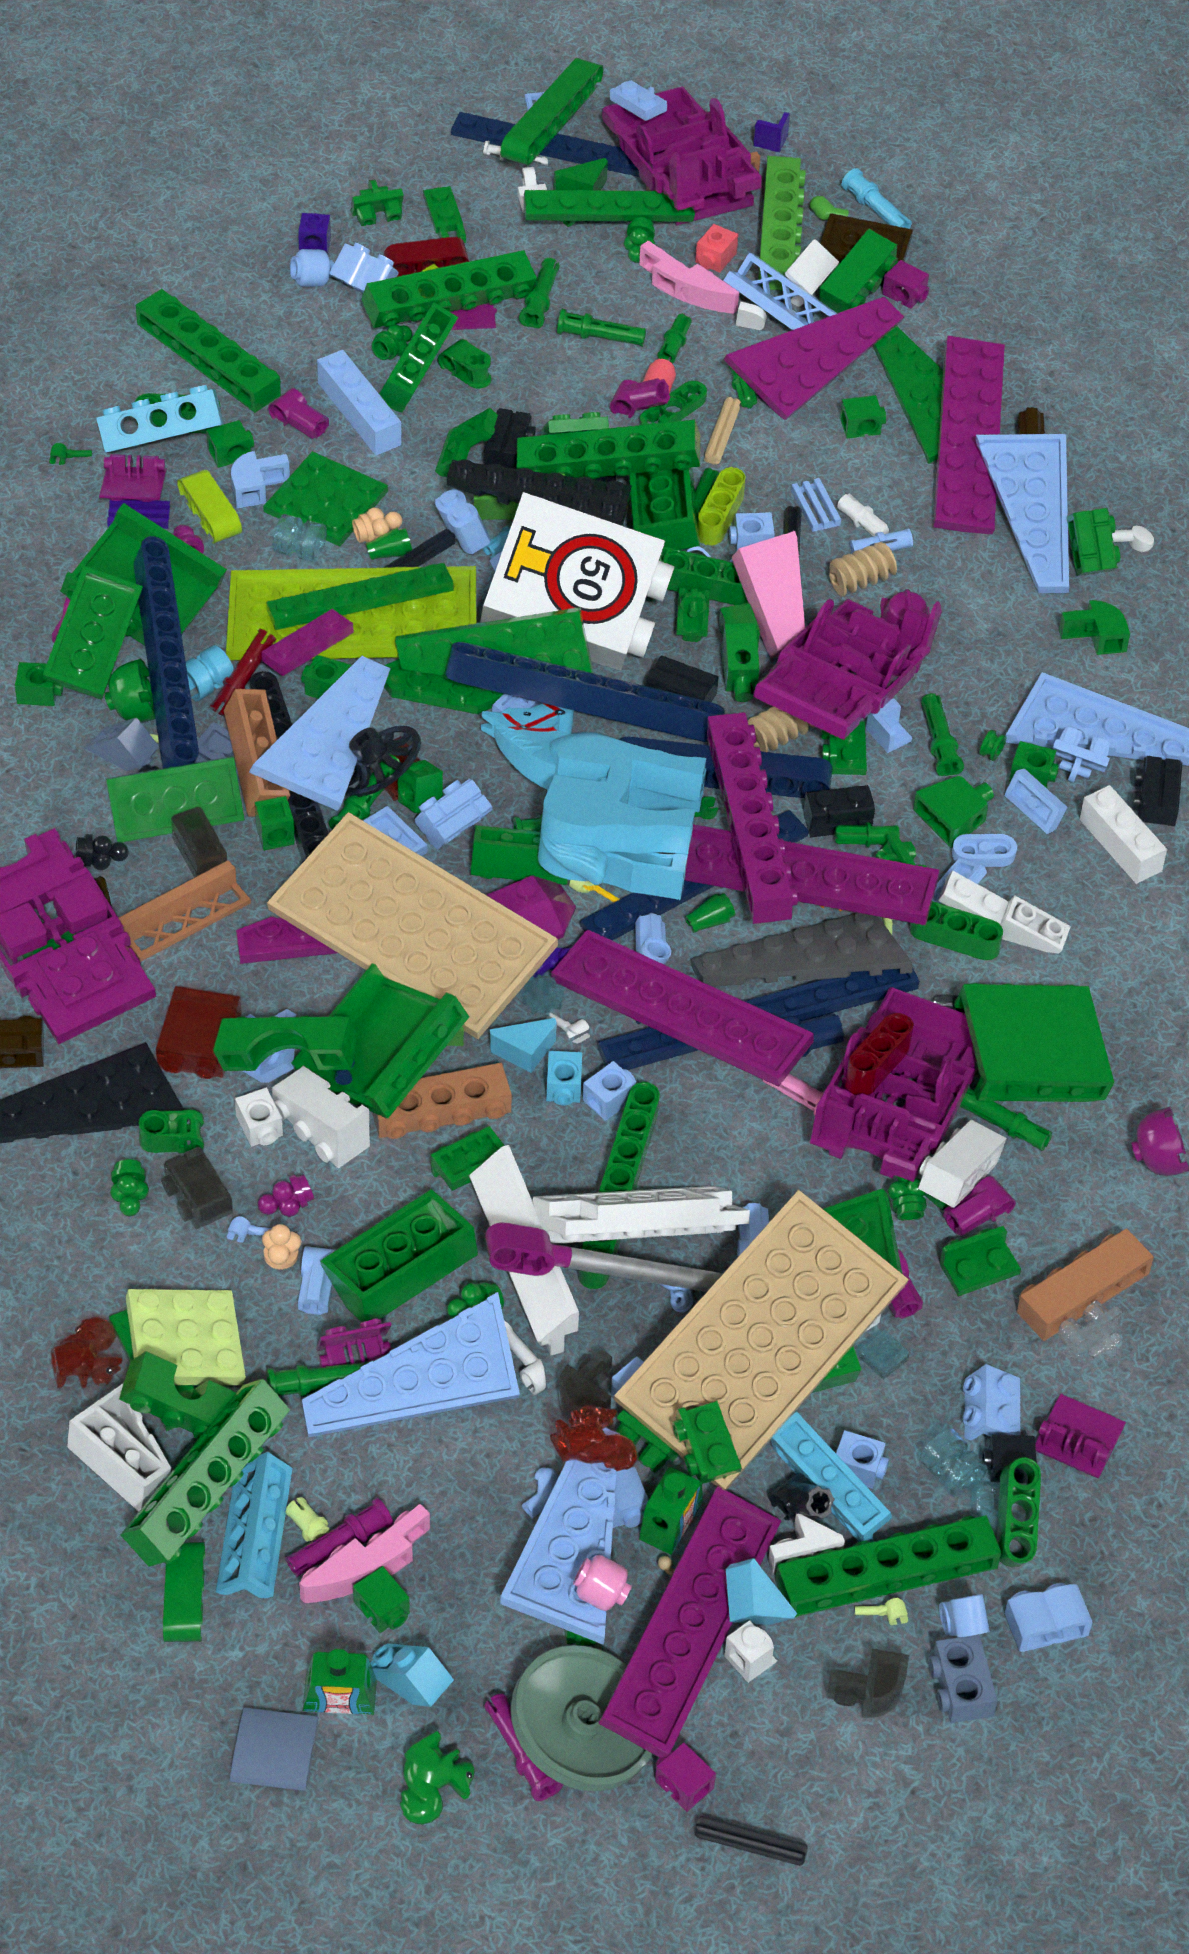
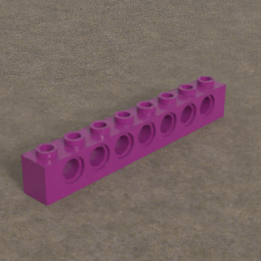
(750, 818)

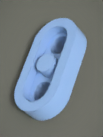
(984, 848)

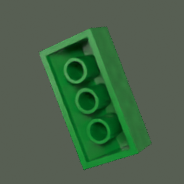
(400, 1257)

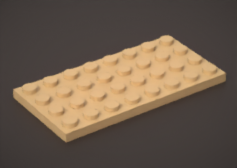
(412, 921)
(765, 1331)

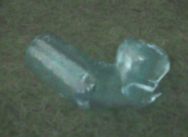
(983, 1502)

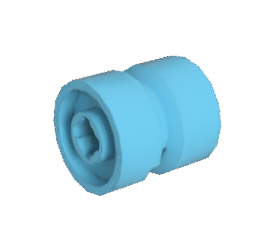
(208, 671)

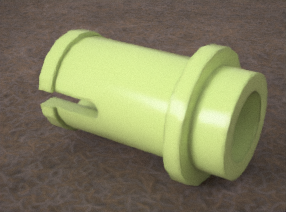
(307, 1520)

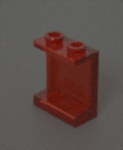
(192, 1031)

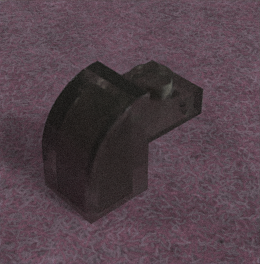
(582, 1386)
(878, 1690)

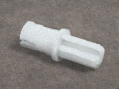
(861, 515)

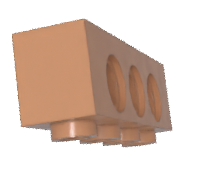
(449, 1100)

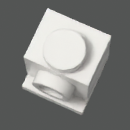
(754, 1647)

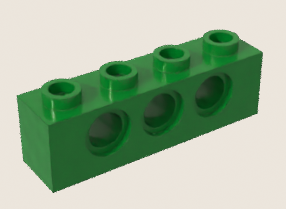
(417, 357)

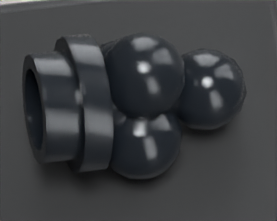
(99, 851)

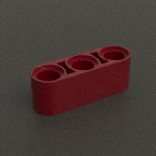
(418, 255)
(879, 1054)

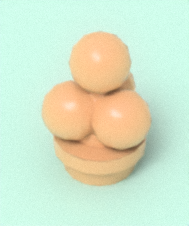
(373, 524)
(281, 1247)

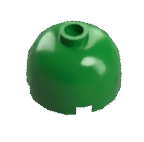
(131, 692)

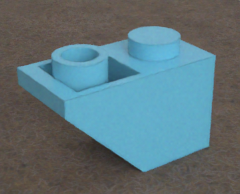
(411, 1673)

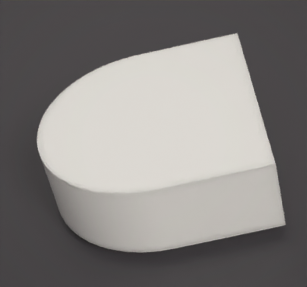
(751, 316)

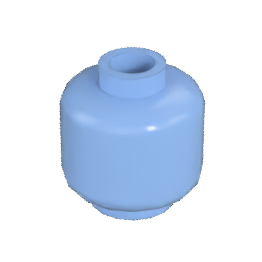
(311, 267)

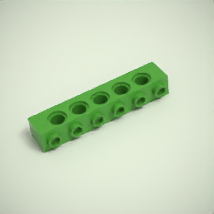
(782, 215)

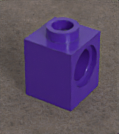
(314, 231)

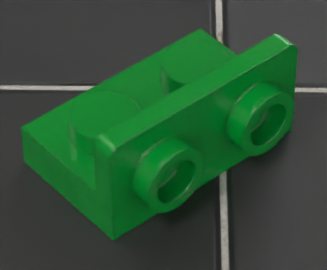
(846, 755)
(463, 1157)
(978, 1261)
(707, 1442)

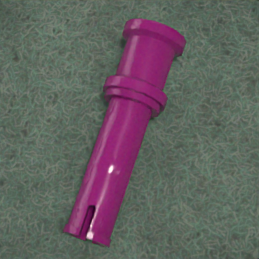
(354, 1526)
(541, 1784)

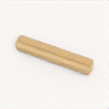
(722, 430)

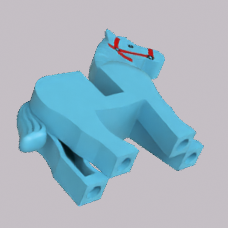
(604, 800)

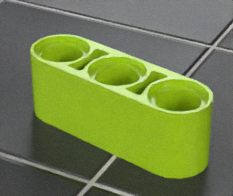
(210, 505)
(721, 506)

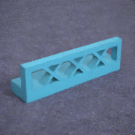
(812, 1457)
(262, 1528)

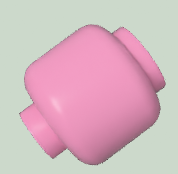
(602, 1582)

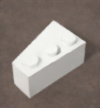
(322, 1117)
(119, 1448)

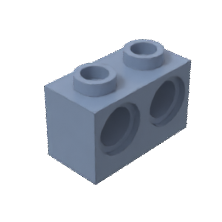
(969, 1679)

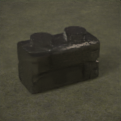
(197, 841)
(197, 1188)

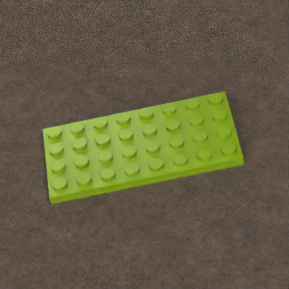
(373, 628)

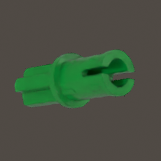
(675, 338)
(744, 391)
(864, 834)

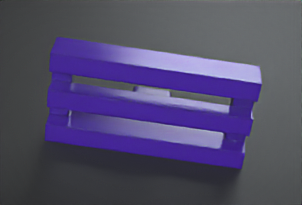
(155, 510)

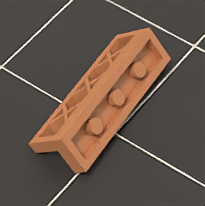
(182, 901)

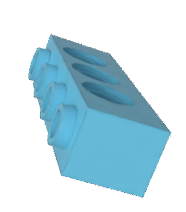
(115, 437)

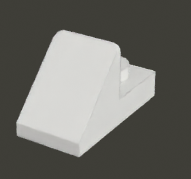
(811, 1541)

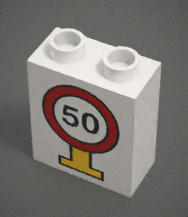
(576, 560)

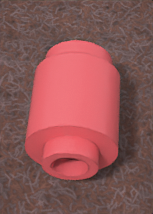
(662, 370)

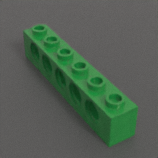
(438, 283)
(208, 350)
(621, 444)
(148, 1530)
(874, 1580)

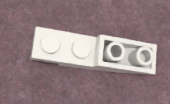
(1019, 919)

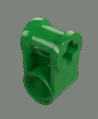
(467, 363)
(171, 1131)

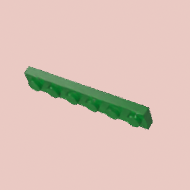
(602, 206)
(360, 595)

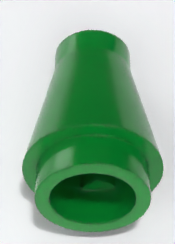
(391, 544)
(711, 913)

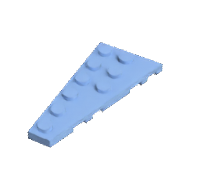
(1032, 488)
(1131, 731)
(315, 750)
(436, 1372)
(569, 1530)

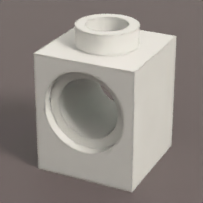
(257, 1107)

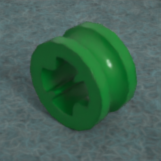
(993, 745)

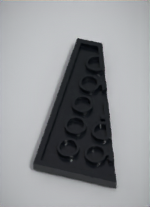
(590, 496)
(90, 1099)

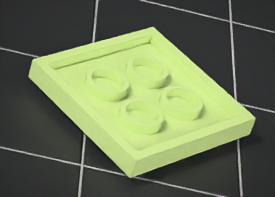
(188, 1330)

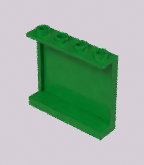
(193, 573)
(397, 1041)
(1036, 1043)

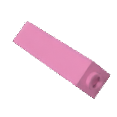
(773, 588)

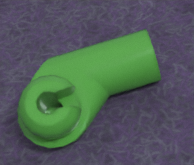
(823, 208)

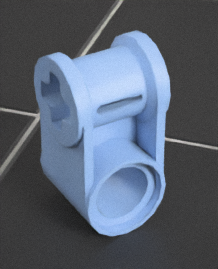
(964, 1616)

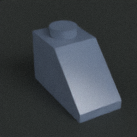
(124, 745)

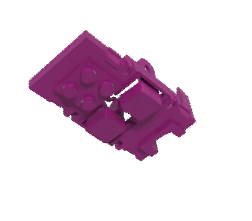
(697, 145)
(818, 691)
(82, 979)
(939, 1060)

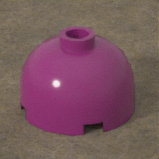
(1160, 1143)

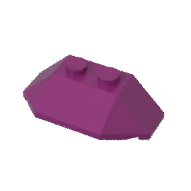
(538, 902)

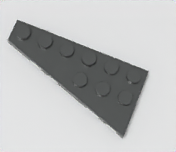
(808, 953)

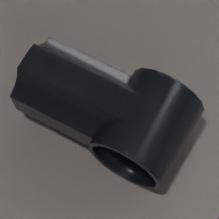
(802, 1497)

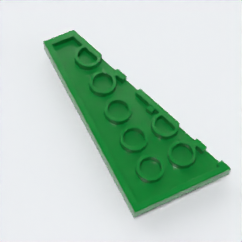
(916, 386)
(547, 637)

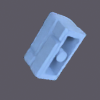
(453, 813)

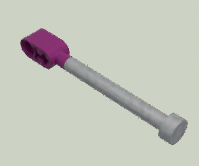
(531, 1253)

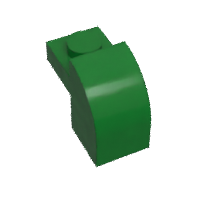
(1100, 622)

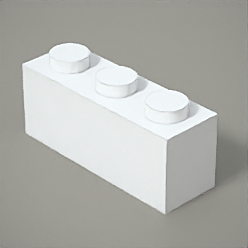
(1123, 834)
(961, 1163)

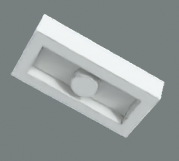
(811, 269)

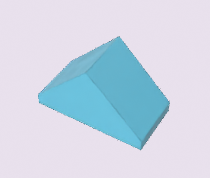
(524, 1043)
(755, 1596)

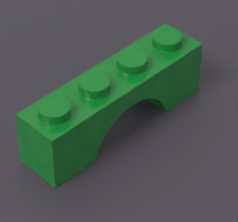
(247, 1042)

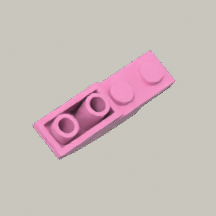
(690, 285)
(355, 1562)

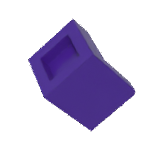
(772, 135)

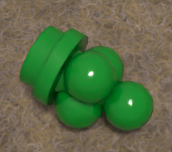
(638, 233)
(391, 342)
(129, 1186)
(907, 1199)
(473, 1295)

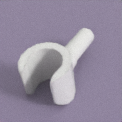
(572, 1029)

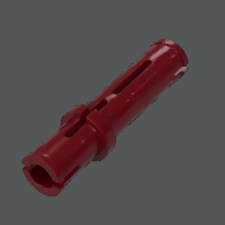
(243, 670)

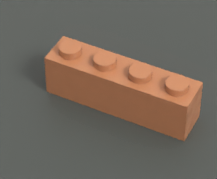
(251, 736)
(1090, 1277)

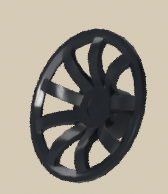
(372, 749)

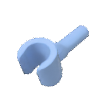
(242, 1227)

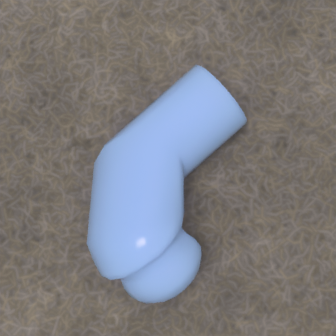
(681, 1298)
(546, 1481)

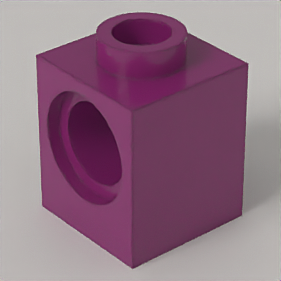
(906, 284)
(685, 1776)

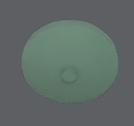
(558, 1718)

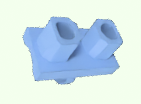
(1093, 758)

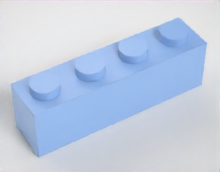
(359, 402)

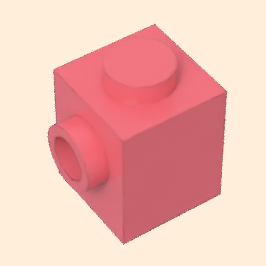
(716, 248)

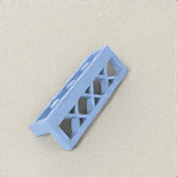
(772, 304)

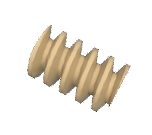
(861, 568)
(775, 727)

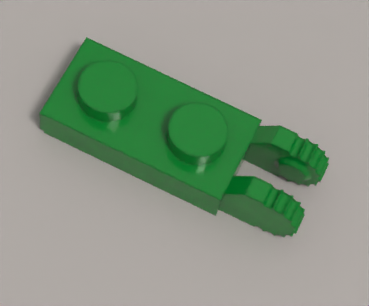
(444, 212)

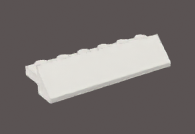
(638, 1214)
(543, 1297)

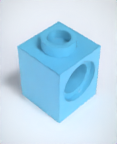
(564, 1066)

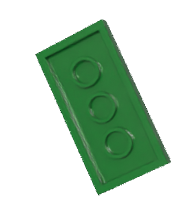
(92, 632)
(148, 799)

